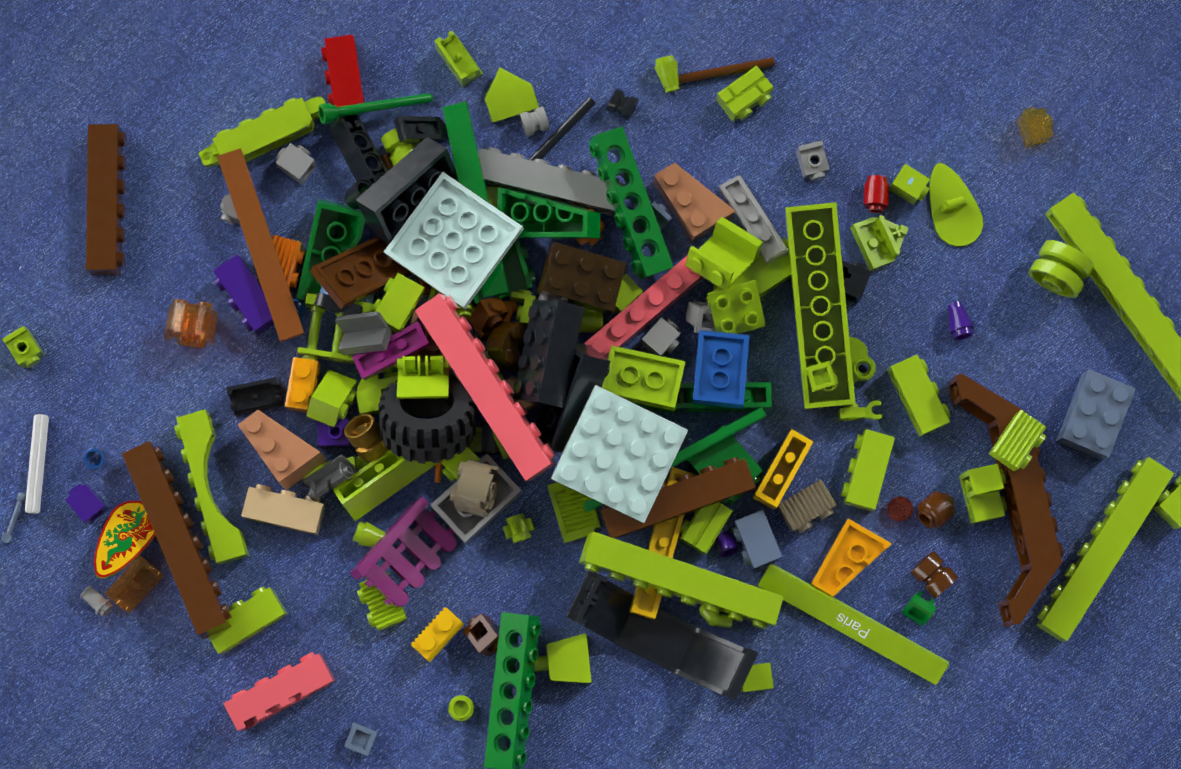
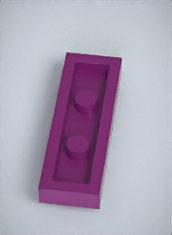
(403, 343)

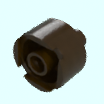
(506, 345)

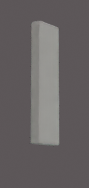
(753, 218)

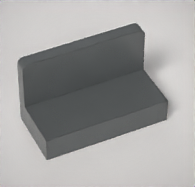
(363, 333)

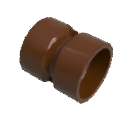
(935, 576)

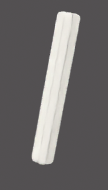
(36, 464)

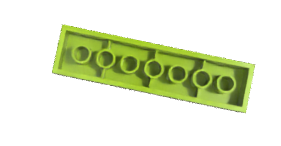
(820, 300)

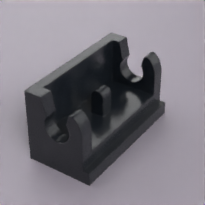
(255, 396)

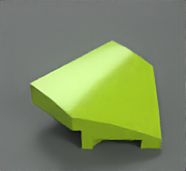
(509, 96)
(878, 240)

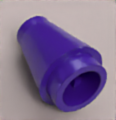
(959, 321)

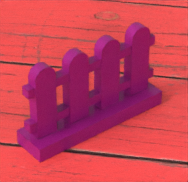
(392, 557)

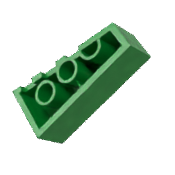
(548, 218)

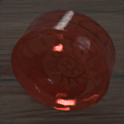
(899, 509)

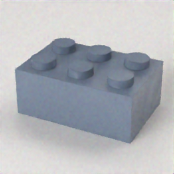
(1095, 415)

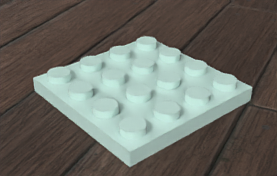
(453, 240)
(619, 454)

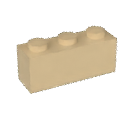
(283, 509)

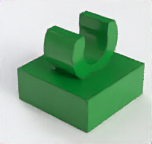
(919, 609)

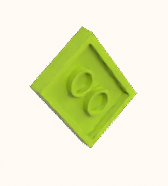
(644, 377)

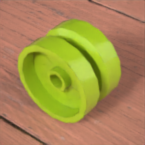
(1061, 269)

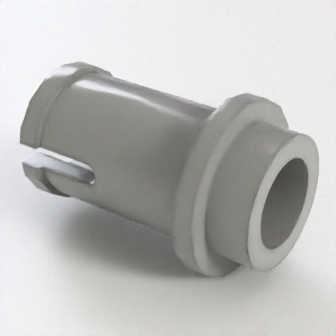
(96, 601)

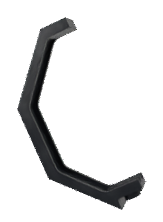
(663, 641)

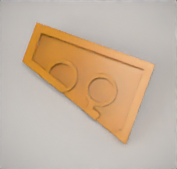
(847, 557)

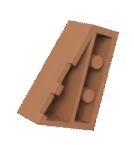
(690, 202)
(280, 449)

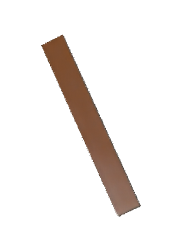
(260, 245)

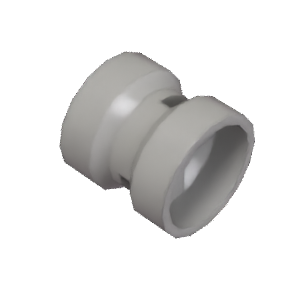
(534, 121)

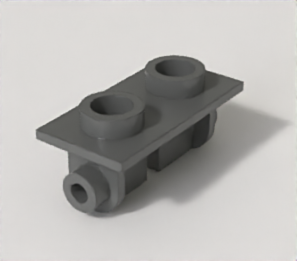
(329, 476)

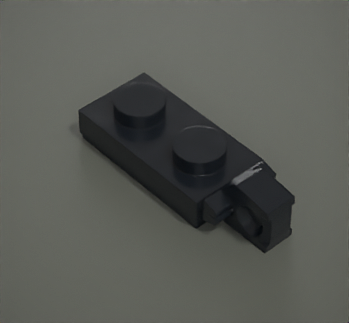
(416, 128)

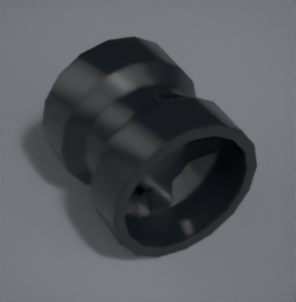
(625, 105)

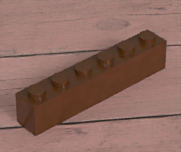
(105, 199)
(685, 496)

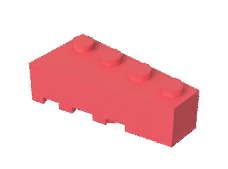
(279, 692)

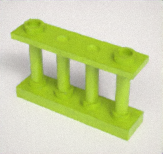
(311, 351)

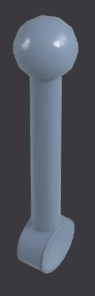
(7, 537)

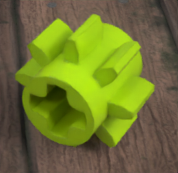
(518, 528)

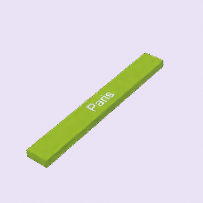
(854, 624)

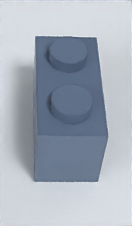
(756, 540)

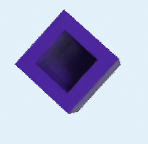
(86, 503)

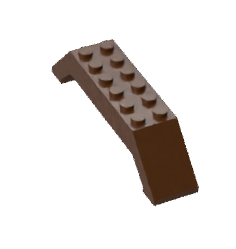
(1025, 502)

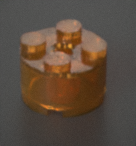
(191, 323)

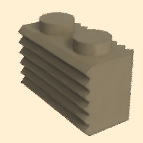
(806, 506)

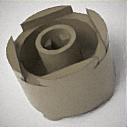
(475, 488)

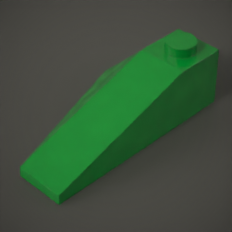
(332, 233)

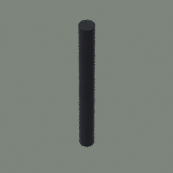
(563, 129)

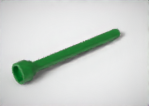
(329, 112)

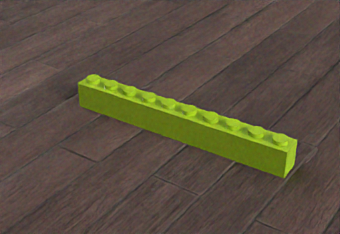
(1121, 287)

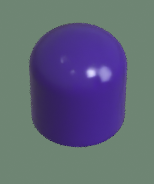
(726, 544)

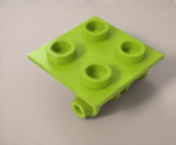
(737, 308)
(422, 378)

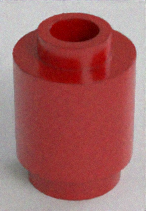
(876, 193)

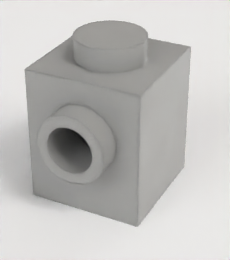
(296, 162)
(662, 337)

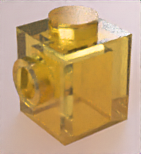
(1035, 126)

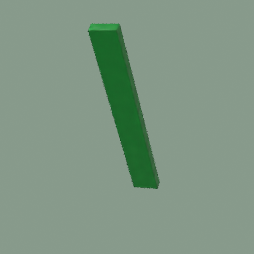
(471, 176)
(701, 445)

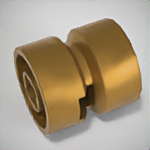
(365, 437)

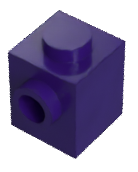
(331, 436)

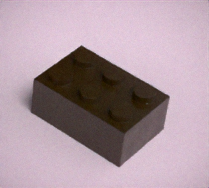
(581, 278)

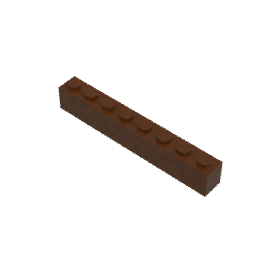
(176, 539)

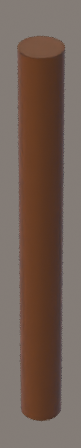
(725, 70)

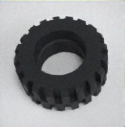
(427, 438)

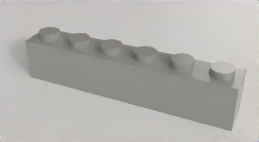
(545, 181)

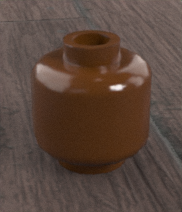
(936, 510)

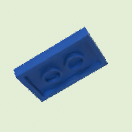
(721, 369)

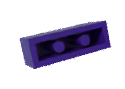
(244, 293)

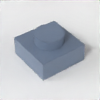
(361, 739)

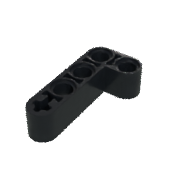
(359, 155)

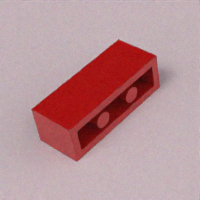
(343, 70)

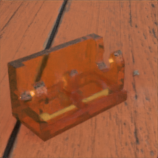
(134, 584)

